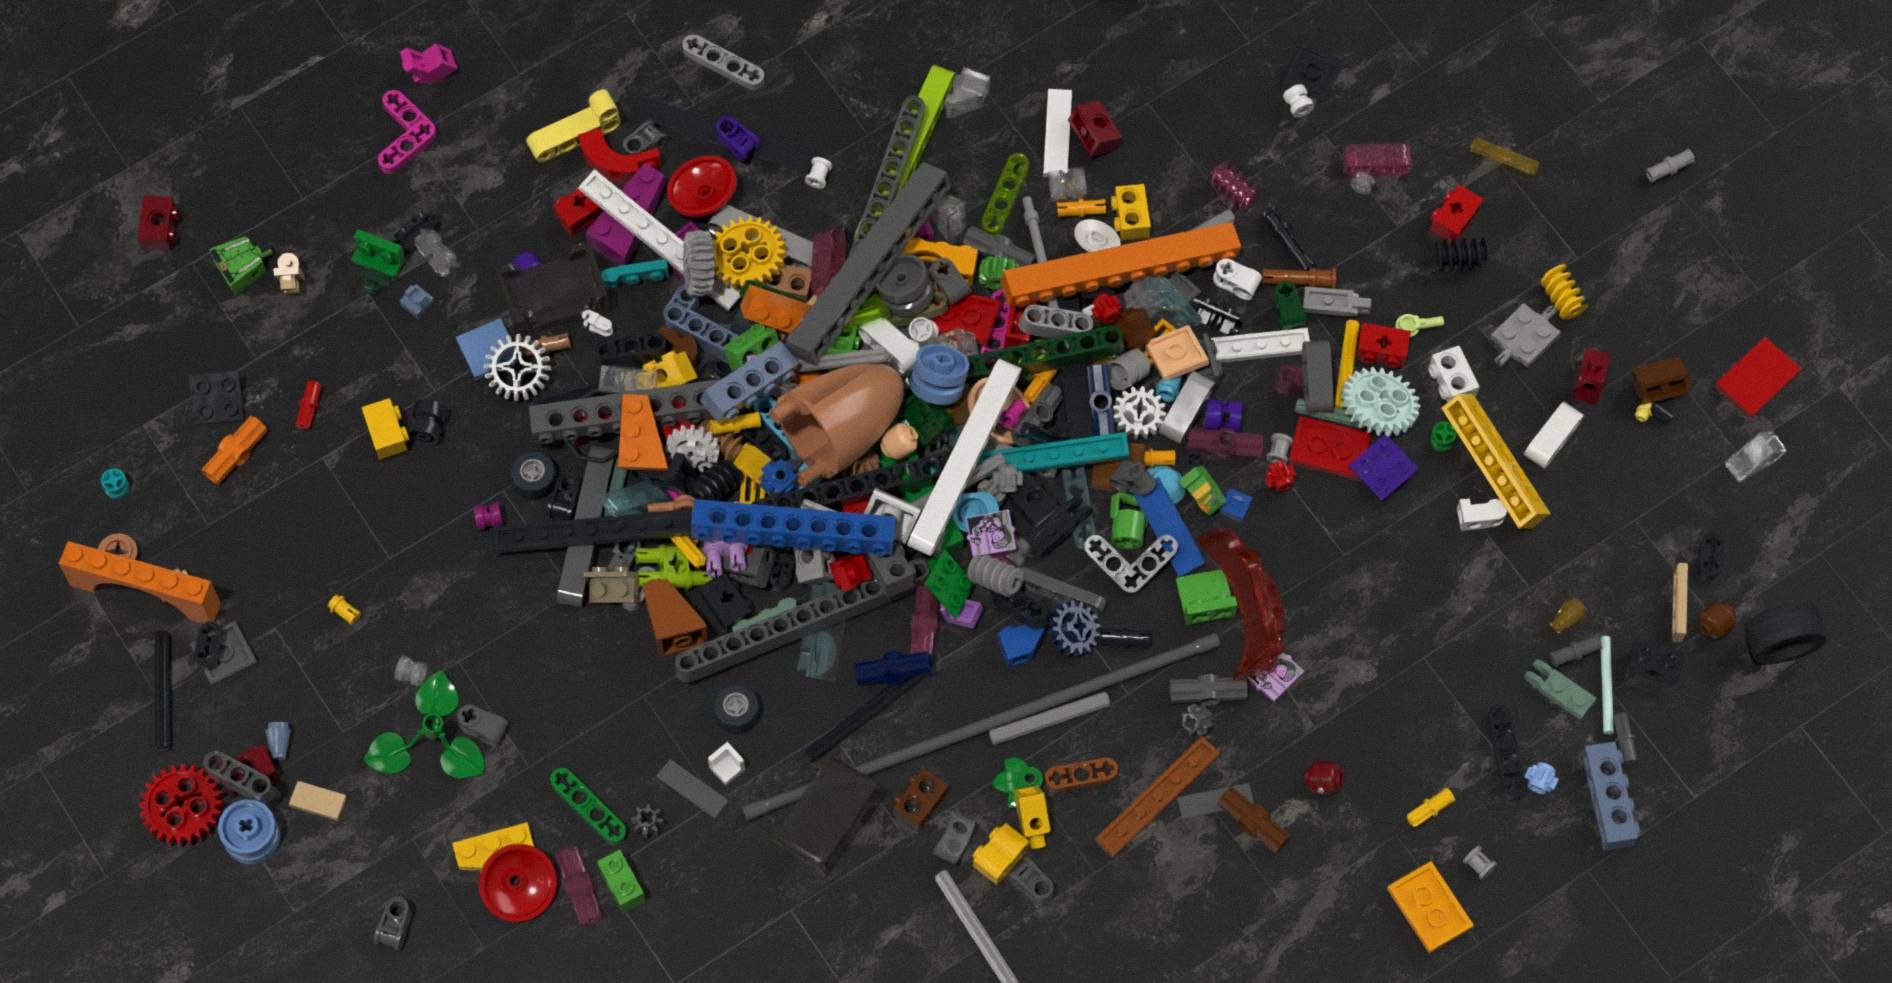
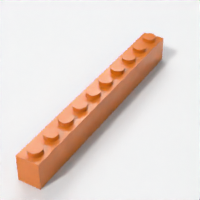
(1120, 264)

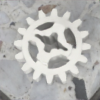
(1150, 414)
(696, 445)

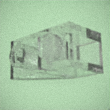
(968, 92)
(949, 216)
(626, 379)
(1755, 455)

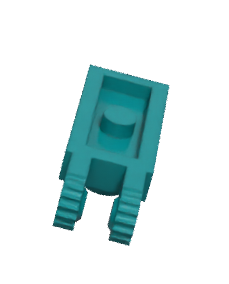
(633, 273)

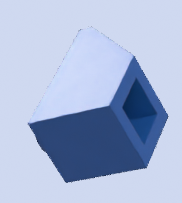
(1019, 643)

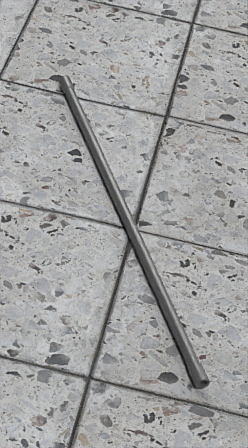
(1198, 646)

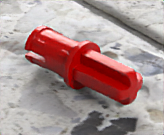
(308, 405)

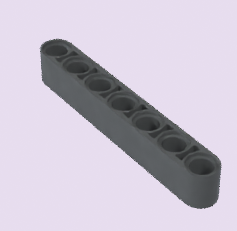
(580, 559)

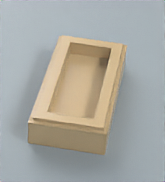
(317, 801)

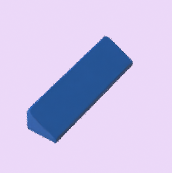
(1167, 521)

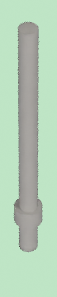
(1032, 219)

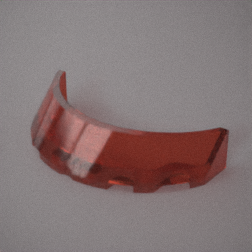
(1256, 597)

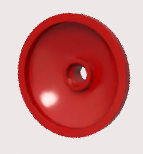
(701, 186)
(529, 895)

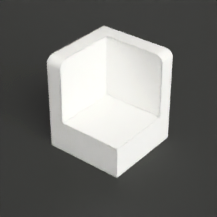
(726, 763)

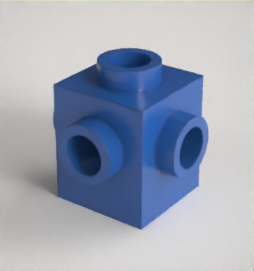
(771, 483)

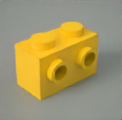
(384, 428)

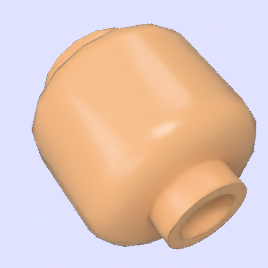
(899, 441)

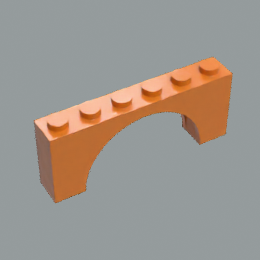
(89, 567)

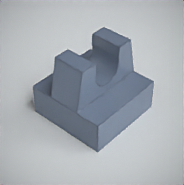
(416, 301)

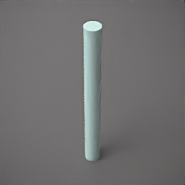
(1606, 673)

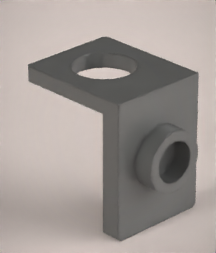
(953, 841)

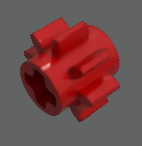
(1106, 308)
(1280, 476)

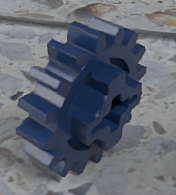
(1070, 626)

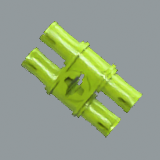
(664, 556)

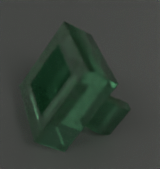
(373, 280)

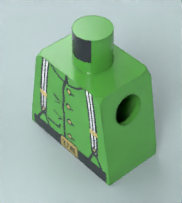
(240, 262)

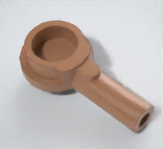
(680, 503)

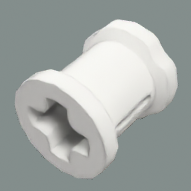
(818, 172)

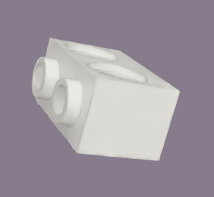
(1459, 374)

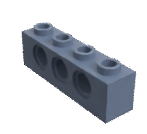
(775, 359)
(1612, 834)

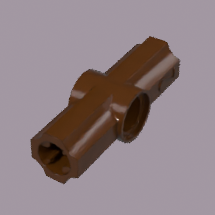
(1253, 820)

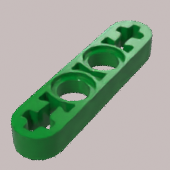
(591, 804)

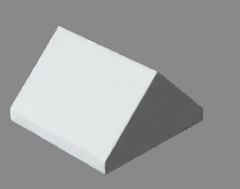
(889, 505)

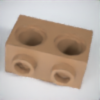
(791, 277)

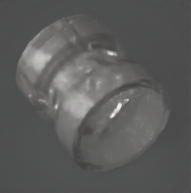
(411, 671)

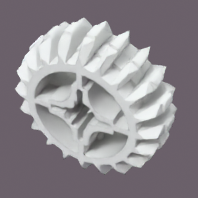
(505, 367)

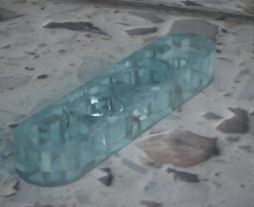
(1090, 529)

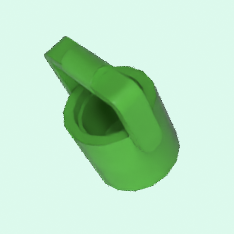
(1127, 524)

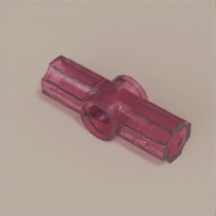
(1209, 441)
(924, 621)
(578, 886)

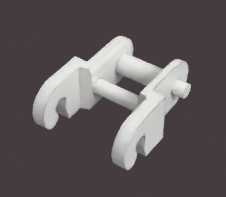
(598, 323)

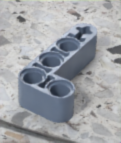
(691, 319)

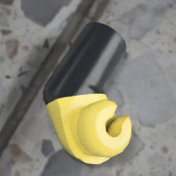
(1653, 409)

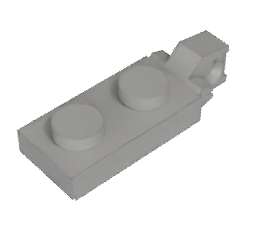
(1334, 302)

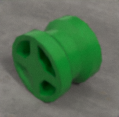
(1446, 432)

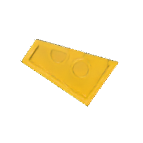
(475, 851)

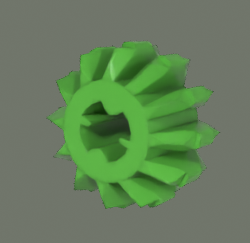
(992, 271)

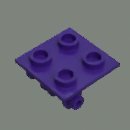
(1383, 467)

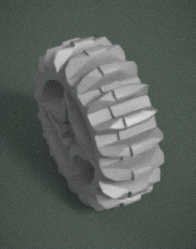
(698, 263)

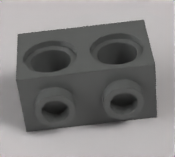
(885, 567)

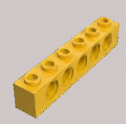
(1495, 461)

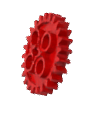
(192, 823)

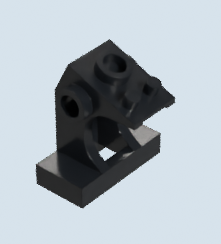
(677, 477)

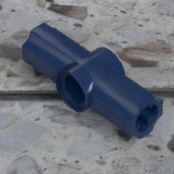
(1100, 386)

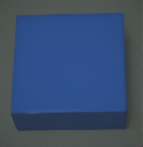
(1236, 505)

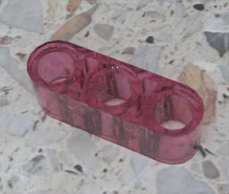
(1377, 159)
(827, 257)

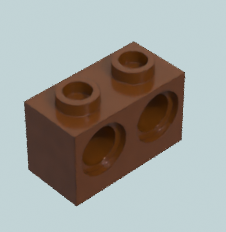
(925, 802)

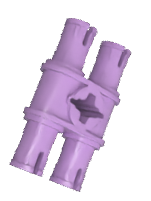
(715, 550)

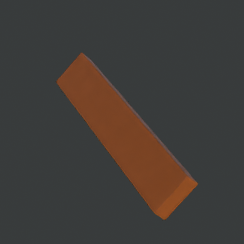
(1157, 797)

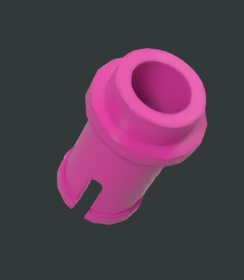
(1010, 416)

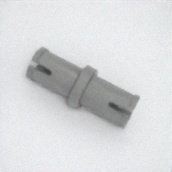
(1670, 165)

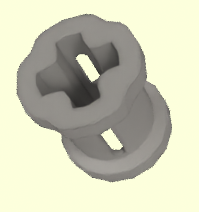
(1279, 448)
(1480, 862)

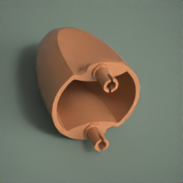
(838, 416)

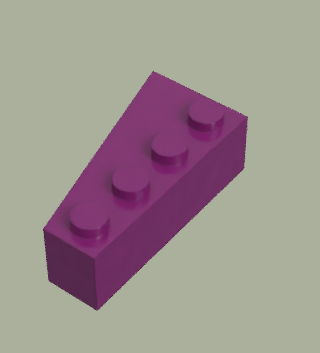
(613, 238)

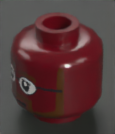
(1324, 777)

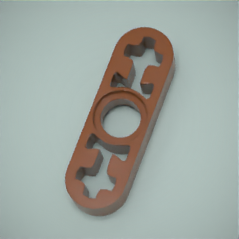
(1100, 778)

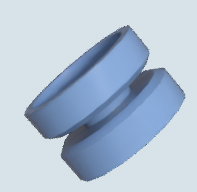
(939, 374)
(249, 831)

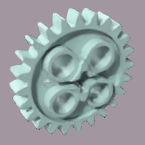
(1380, 401)

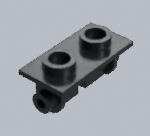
(405, 236)

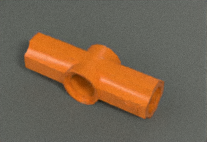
(234, 450)

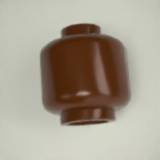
(1717, 620)

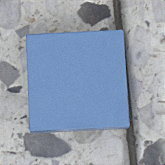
(477, 345)

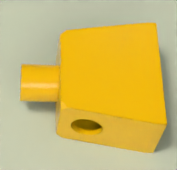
(1029, 805)

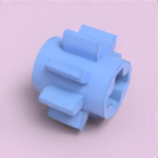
(1541, 778)

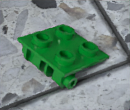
(948, 582)

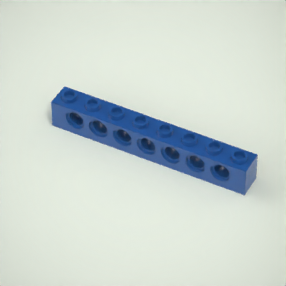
(783, 519)

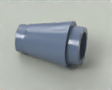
(278, 739)

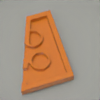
(639, 437)

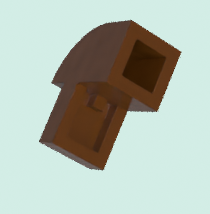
(678, 344)

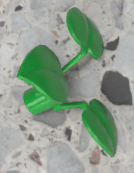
(436, 699)

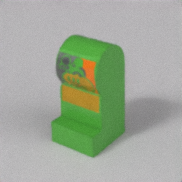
(1203, 489)

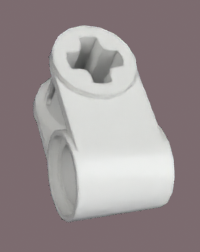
(1239, 279)

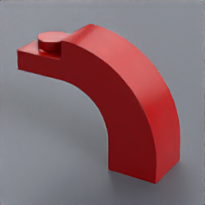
(610, 164)

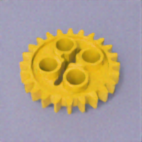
(738, 236)

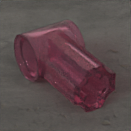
(1294, 374)

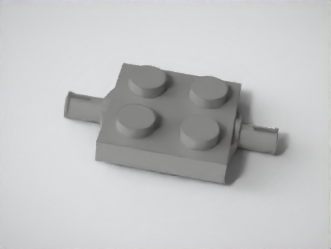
(1525, 335)

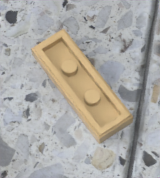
(1679, 614)

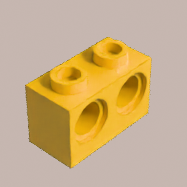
(1134, 212)

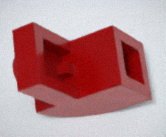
(850, 570)

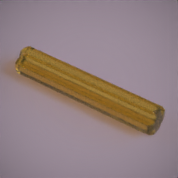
(1504, 156)

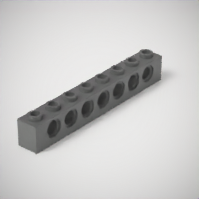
(595, 407)

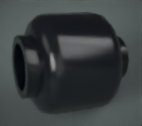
(713, 371)

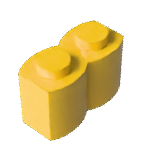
(1001, 853)

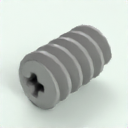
(995, 575)

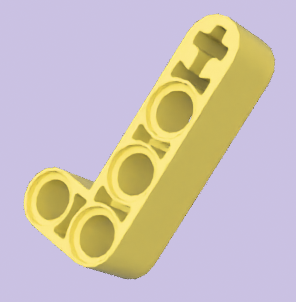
(563, 134)

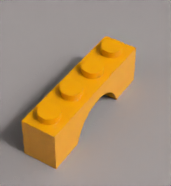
(962, 256)

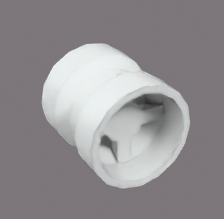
(1299, 102)
(918, 329)

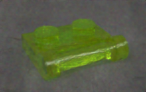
(870, 310)

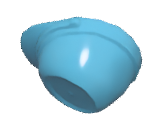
(1170, 481)
(972, 505)

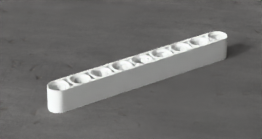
(964, 457)

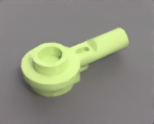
(1413, 323)

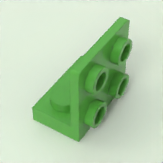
(1205, 597)

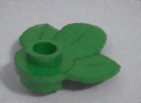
(1015, 778)

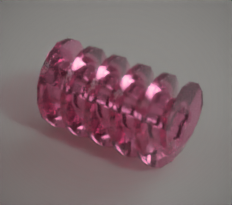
(1233, 185)

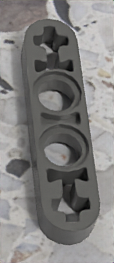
(1061, 591)

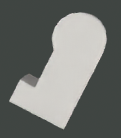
(1480, 515)

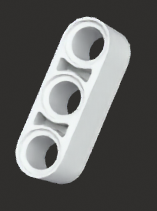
(883, 334)
(1553, 435)

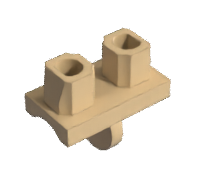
(289, 273)

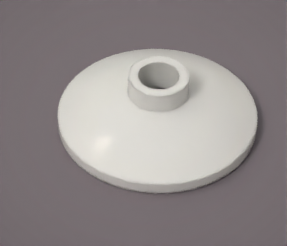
(1095, 235)

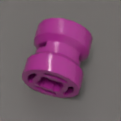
(488, 515)

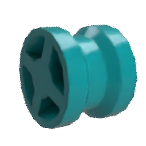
(112, 478)

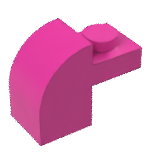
(430, 65)

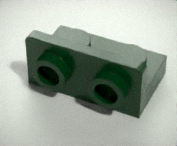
(927, 419)

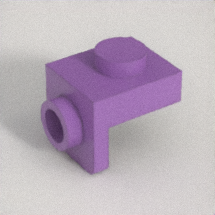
(967, 616)

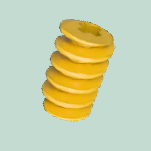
(1561, 293)

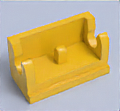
(751, 461)

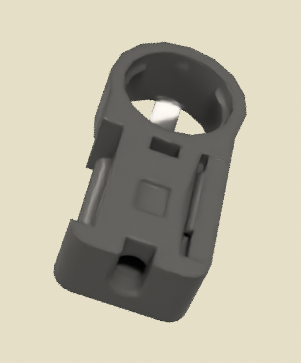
(623, 560)

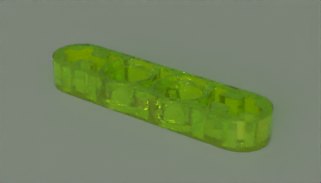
(1006, 195)

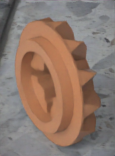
(126, 543)

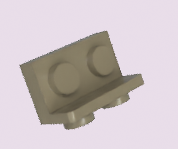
(613, 586)

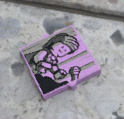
(991, 533)
(1279, 679)

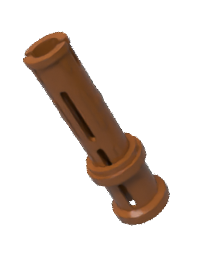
(1313, 277)

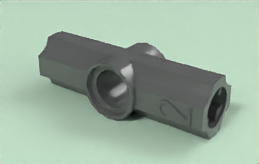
(997, 245)
(1038, 413)
(1208, 690)

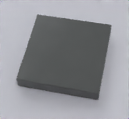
(234, 655)

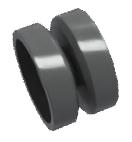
(906, 286)

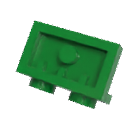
(377, 254)

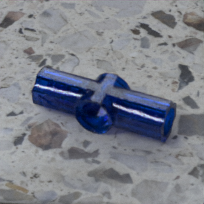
(893, 668)

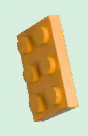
(1430, 907)

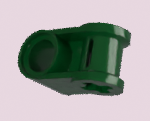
(1288, 308)

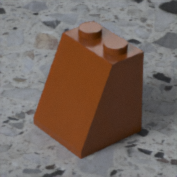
(672, 618)

